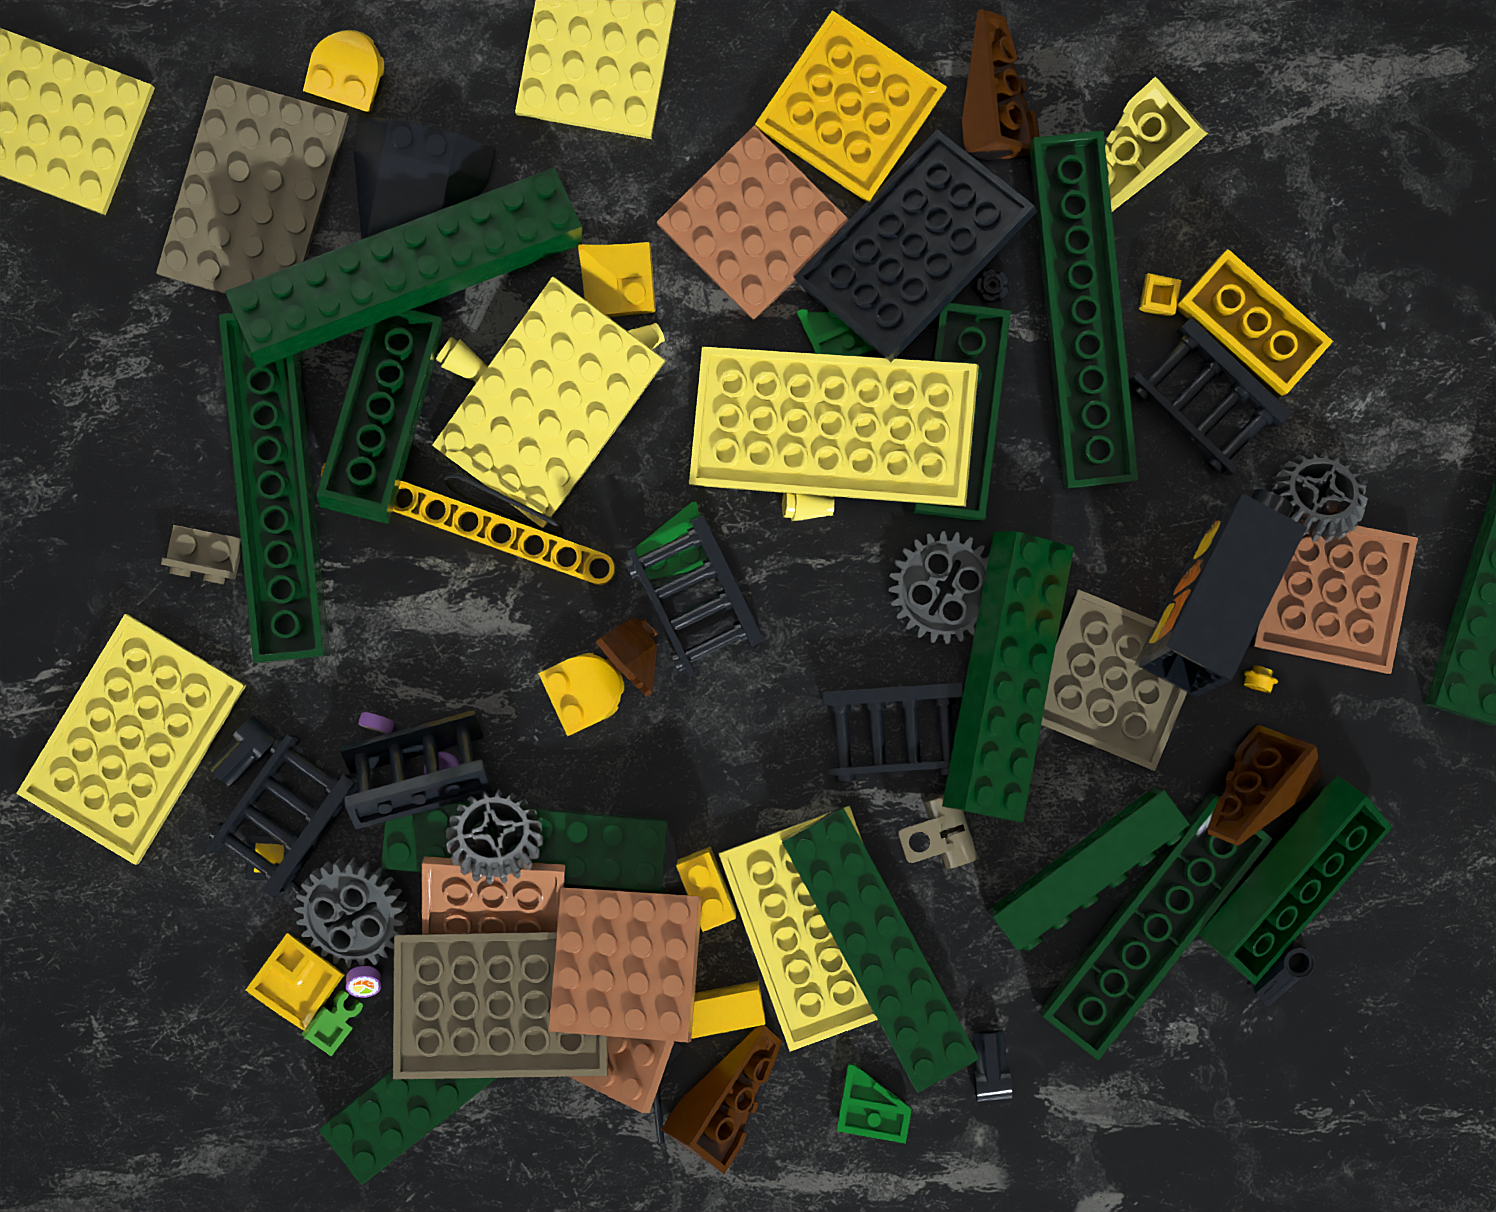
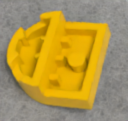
(345, 69)
(583, 690)

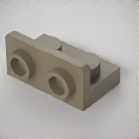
(204, 553)

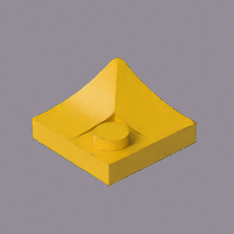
(618, 278)
(295, 981)

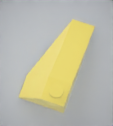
(1148, 140)

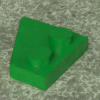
(831, 336)
(671, 530)
(871, 1109)

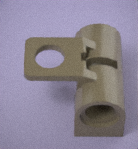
(947, 836)

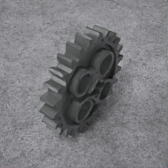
(916, 572)
(336, 885)

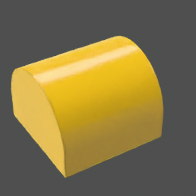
(1160, 295)

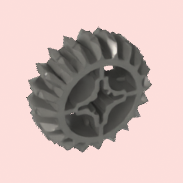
(1341, 496)
(524, 829)

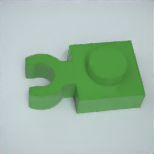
(330, 1027)

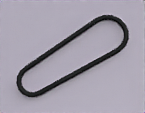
(505, 498)

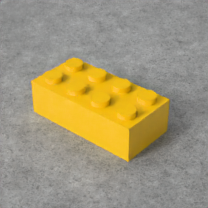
(1254, 324)

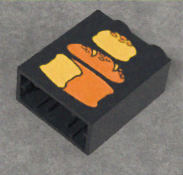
(1222, 593)

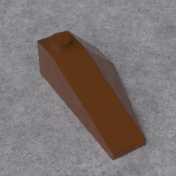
(995, 109)
(633, 652)
(1266, 780)
(716, 1109)

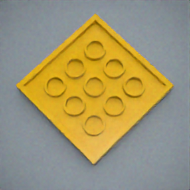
(850, 106)

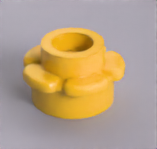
(1260, 679)

